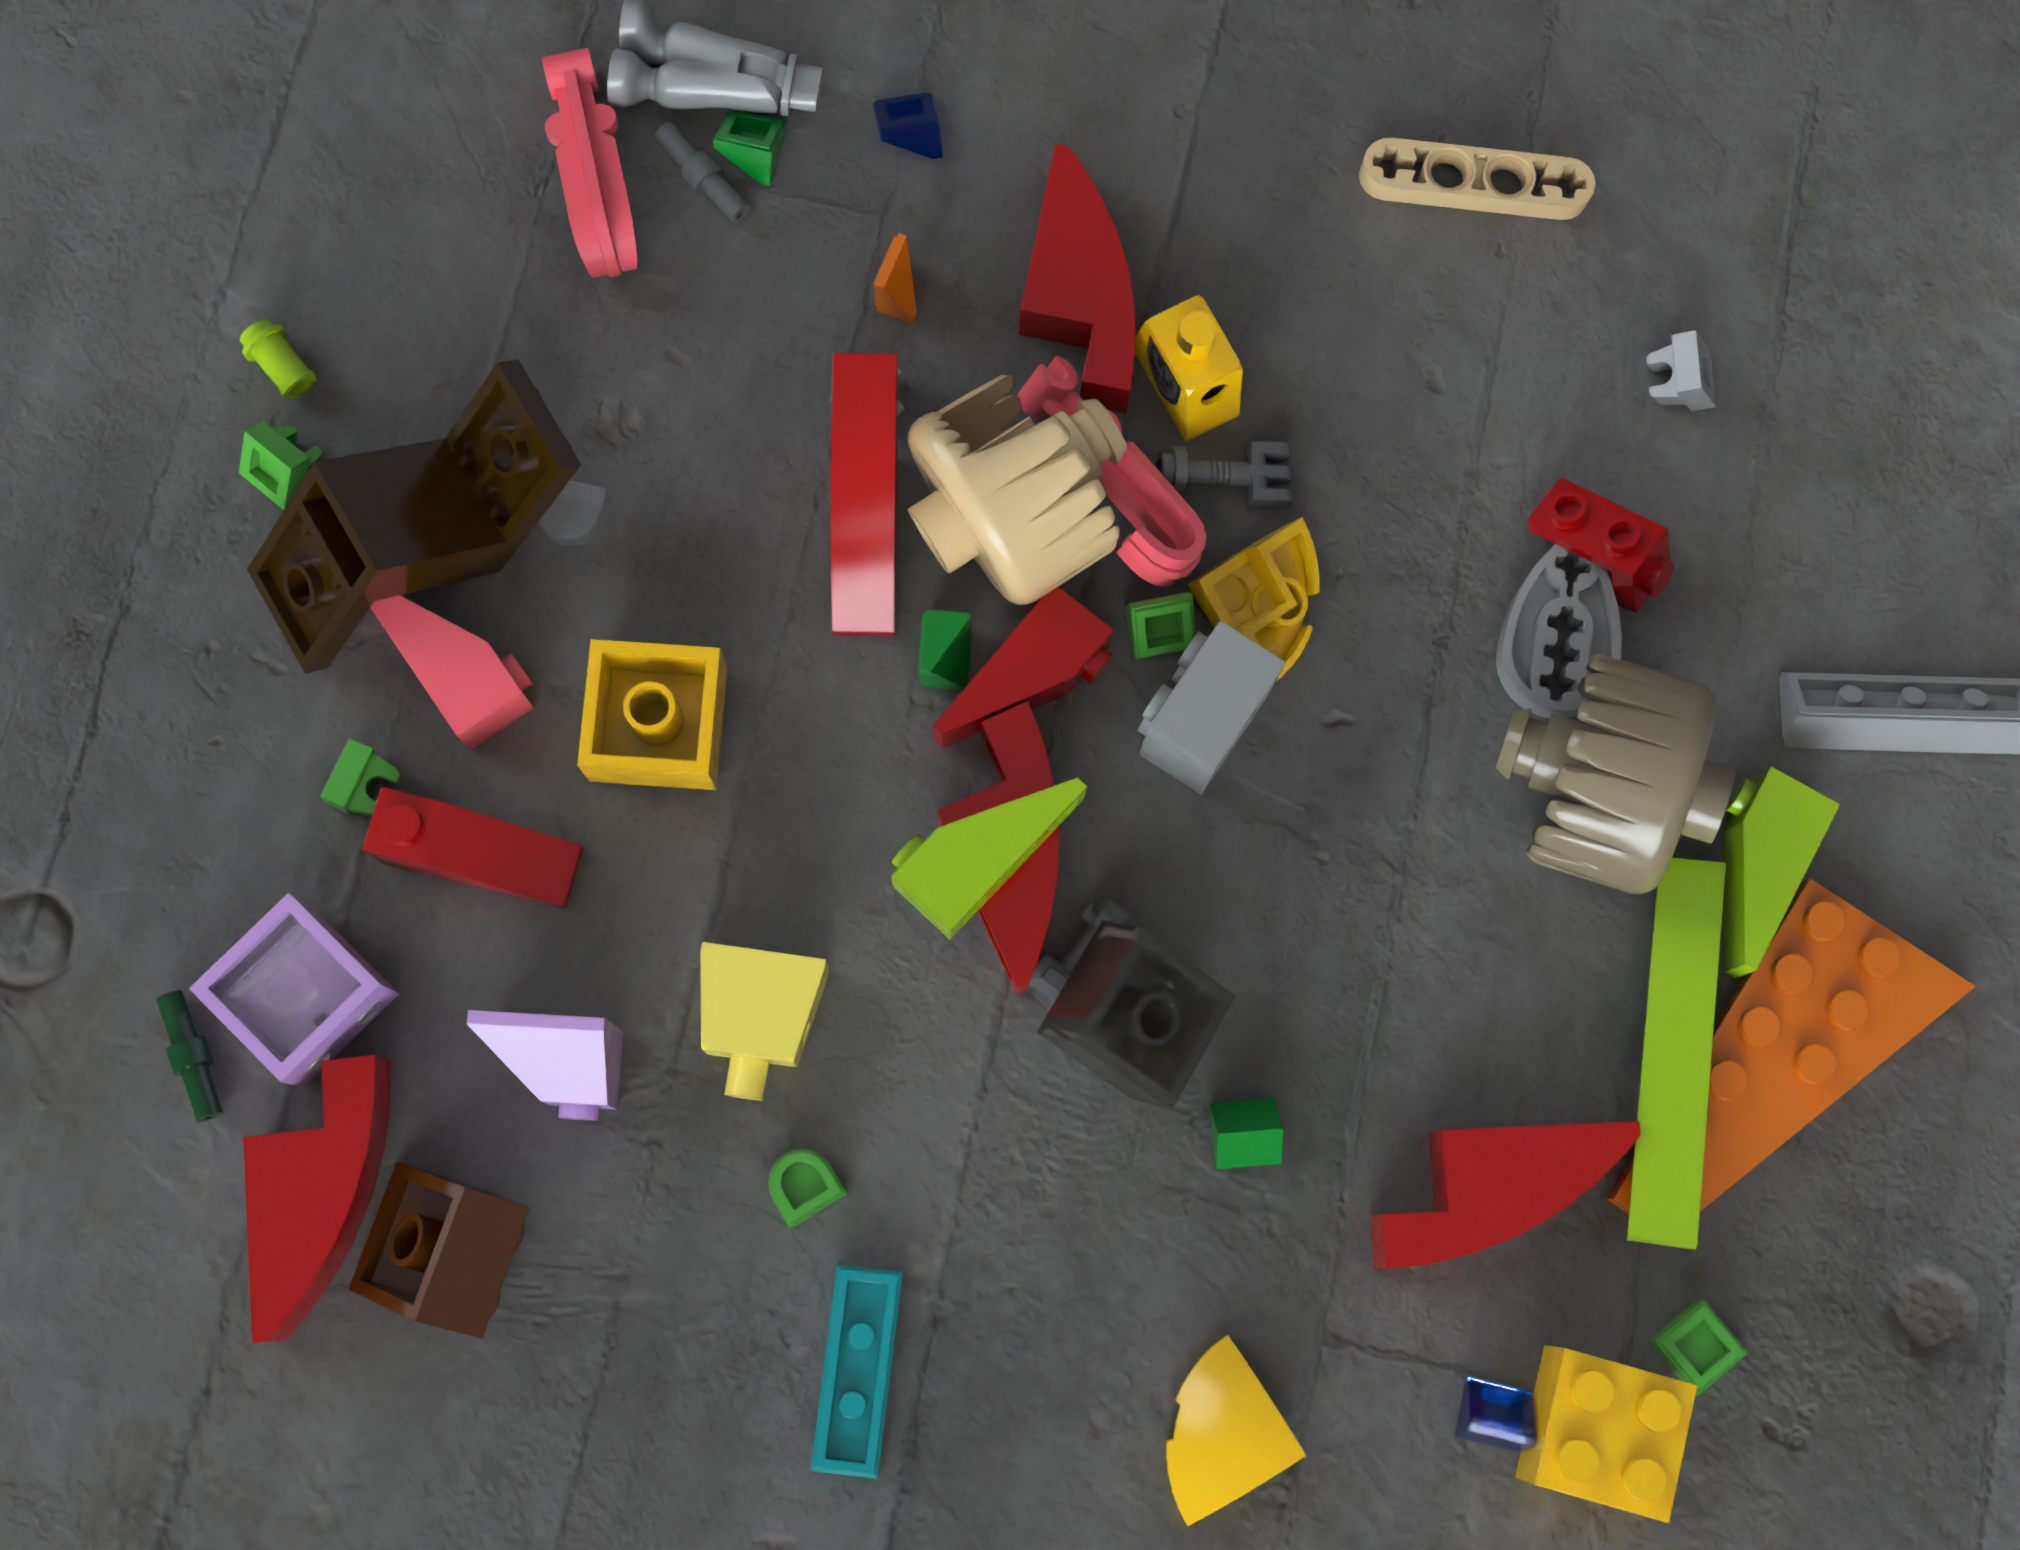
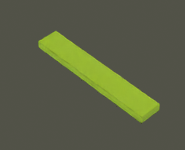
(1677, 1055)

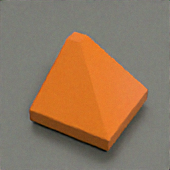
(894, 282)

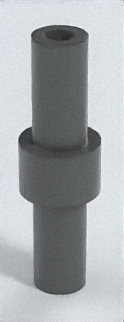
(702, 172)

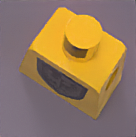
(1184, 360)

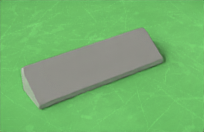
(1900, 713)

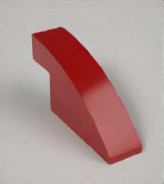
(1081, 283)
(864, 493)
(1022, 907)
(1498, 1187)
(312, 1194)

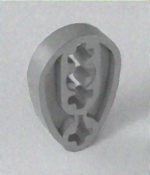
(1525, 634)

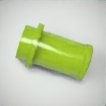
(268, 347)

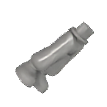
(705, 69)

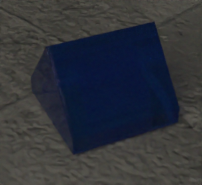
(1496, 1415)

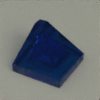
(910, 124)

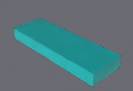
(856, 1371)

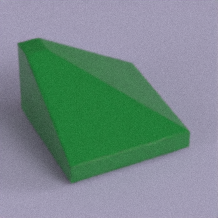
(751, 143)

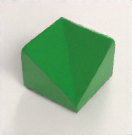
(945, 649)

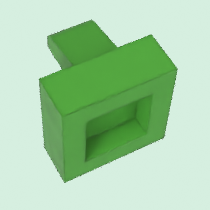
(274, 461)
(352, 776)

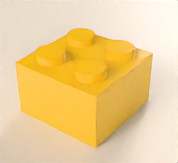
(653, 714)
(1608, 1432)

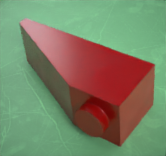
(1035, 664)
(470, 848)

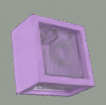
(293, 991)

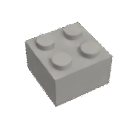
(1215, 699)

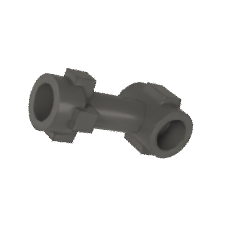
(1051, 973)

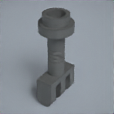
(1252, 473)

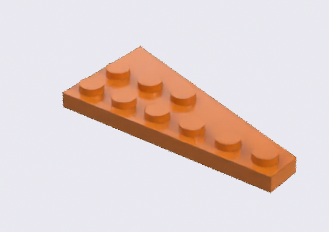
(1808, 1028)

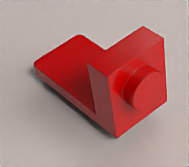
(1608, 536)

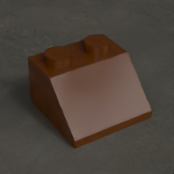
(439, 1250)

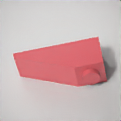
(457, 669)

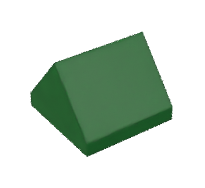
(1246, 1133)

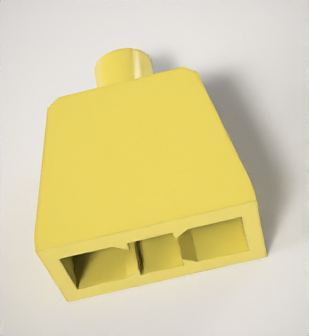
(757, 1011)

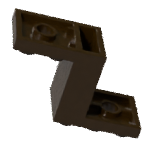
(412, 516)

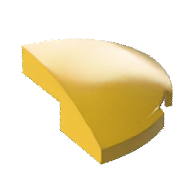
(1265, 591)
(1224, 1434)

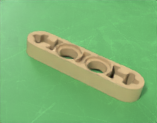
(1476, 167)

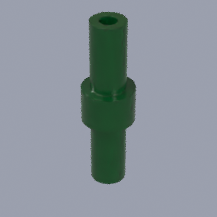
(189, 1056)

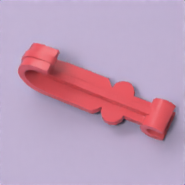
(590, 166)
(1167, 528)

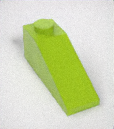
(1766, 854)
(973, 857)

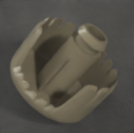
(1632, 768)

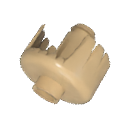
(1016, 493)

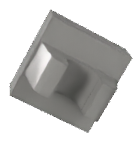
(1691, 372)

